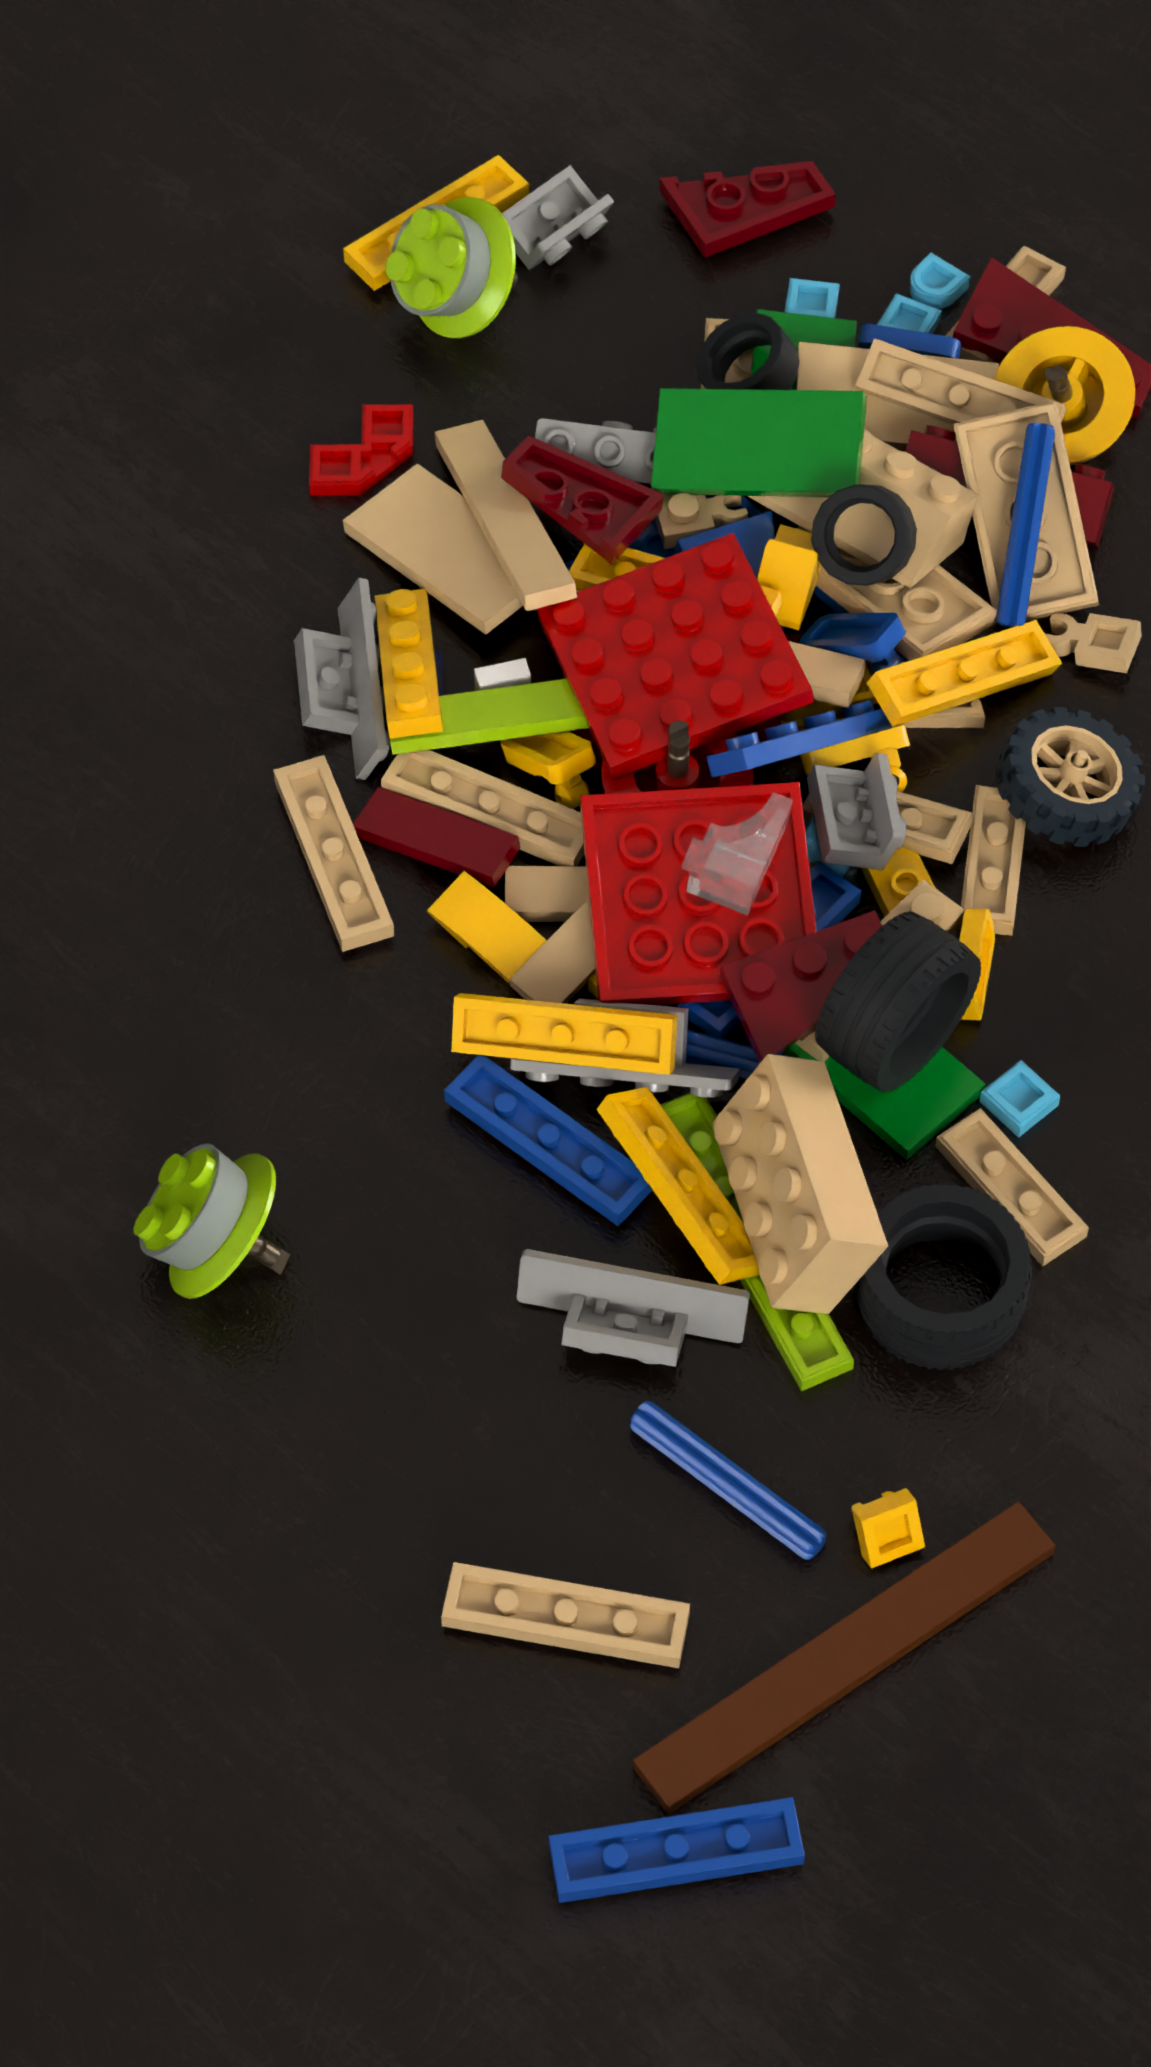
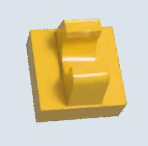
(888, 1527)

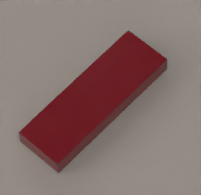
(436, 836)

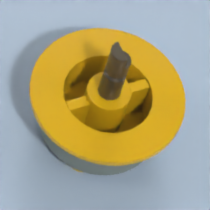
(1085, 376)

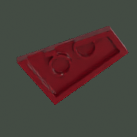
(741, 208)
(582, 497)
(787, 985)

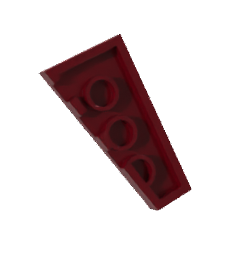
(1011, 309)

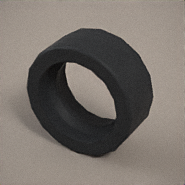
(738, 336)
(824, 542)

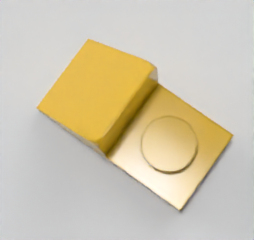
(792, 569)

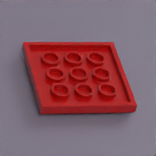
(673, 646)
(653, 935)

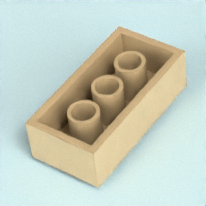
(799, 1184)

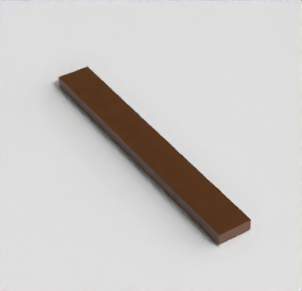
(842, 1658)

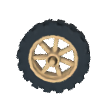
(1063, 806)

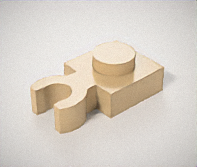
(693, 514)
(1098, 644)

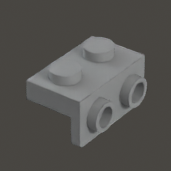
(554, 216)
(857, 814)

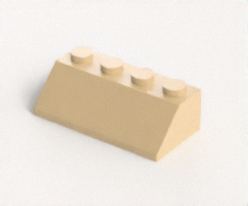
(865, 531)

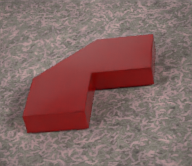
(358, 467)

